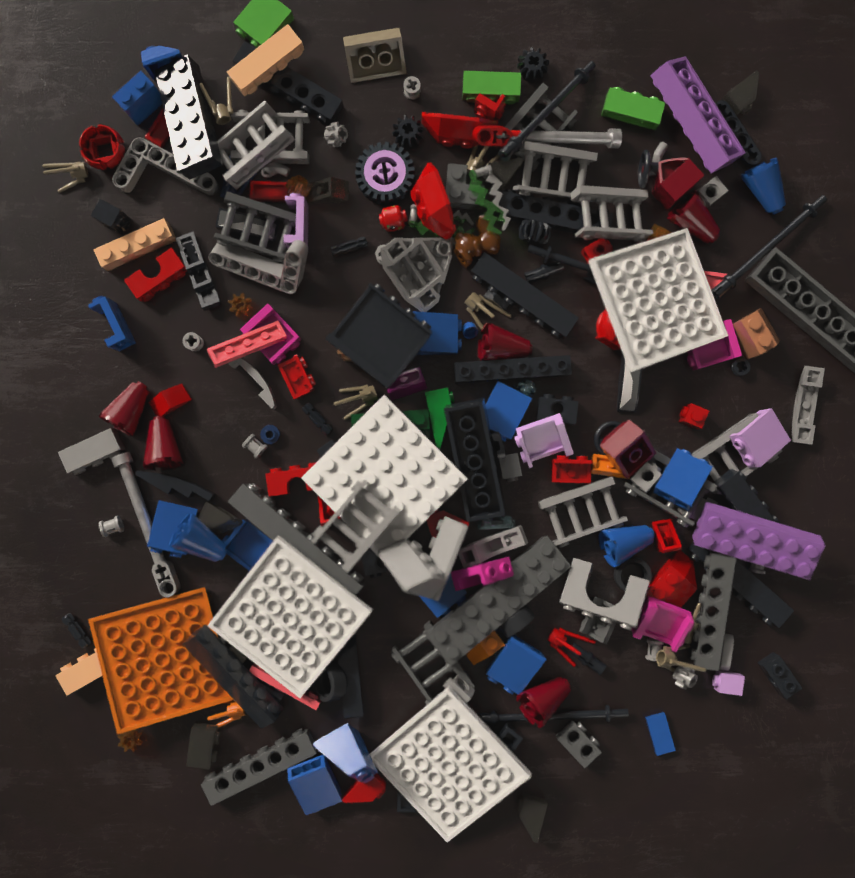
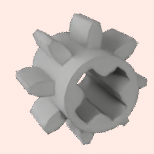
(335, 134)
(685, 677)

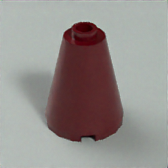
(696, 217)
(502, 344)
(126, 408)
(161, 446)
(543, 700)

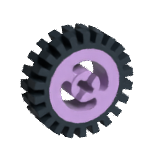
(403, 171)

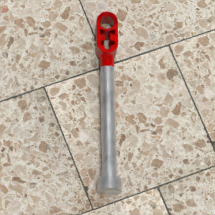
(611, 138)

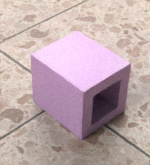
(728, 682)

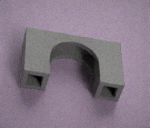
(625, 613)

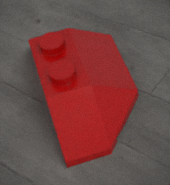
(454, 129)
(433, 203)
(674, 580)

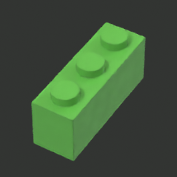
(491, 85)
(633, 108)

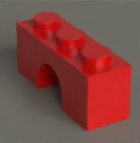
(171, 268)
(279, 480)

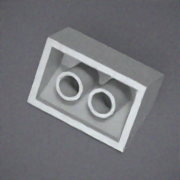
(412, 568)

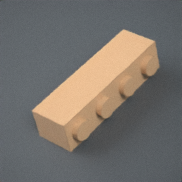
(266, 60)
(135, 244)
(80, 674)

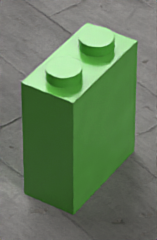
(262, 20)

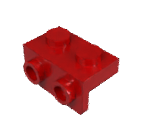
(489, 109)
(296, 377)
(571, 471)

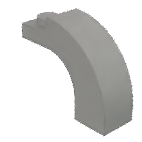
(492, 545)

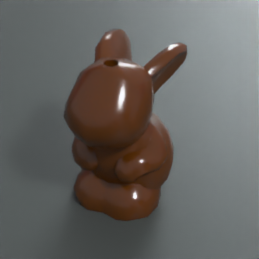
(470, 246)

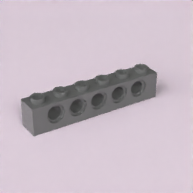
(711, 658)
(217, 792)

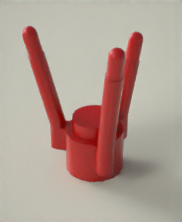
(558, 639)

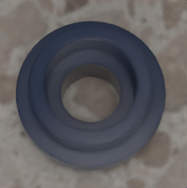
(276, 434)

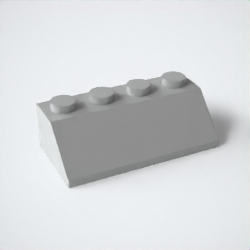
(446, 546)

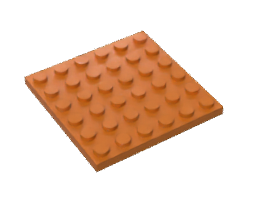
(147, 666)

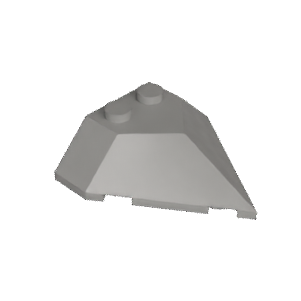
(418, 268)

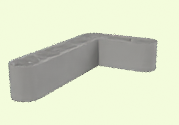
(165, 164)
(280, 276)

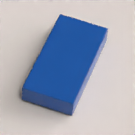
(660, 733)

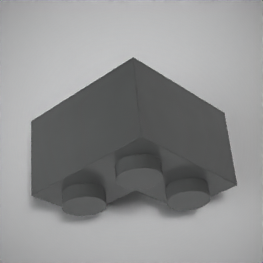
(458, 190)

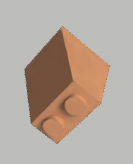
(755, 334)

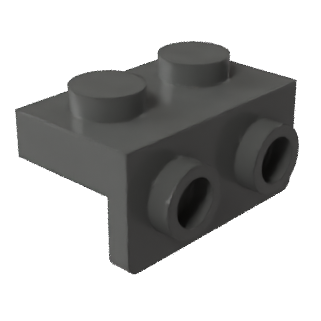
(595, 627)

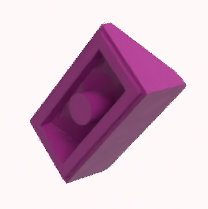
(407, 384)

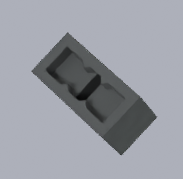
(576, 745)

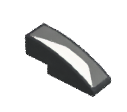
(239, 221)
(628, 388)

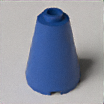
(766, 185)
(197, 539)
(624, 542)

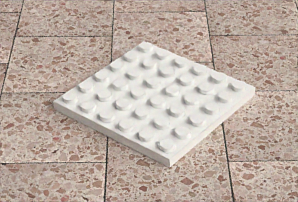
(658, 299)
(400, 471)
(289, 617)
(449, 764)

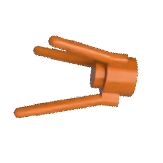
(233, 711)

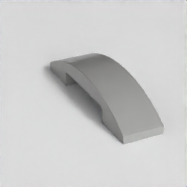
(267, 394)
(805, 404)

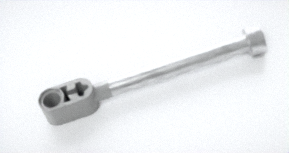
(123, 462)

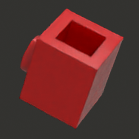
(596, 249)
(693, 416)

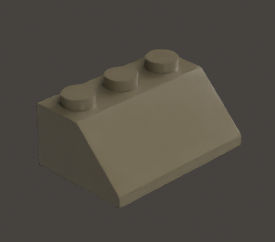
(375, 55)

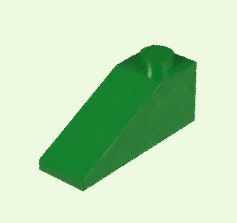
(436, 402)

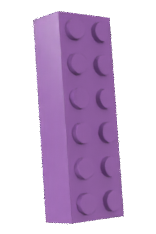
(697, 114)
(758, 540)

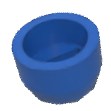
(469, 330)

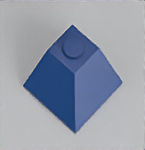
(158, 56)

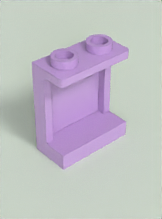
(298, 202)
(543, 439)
(760, 439)

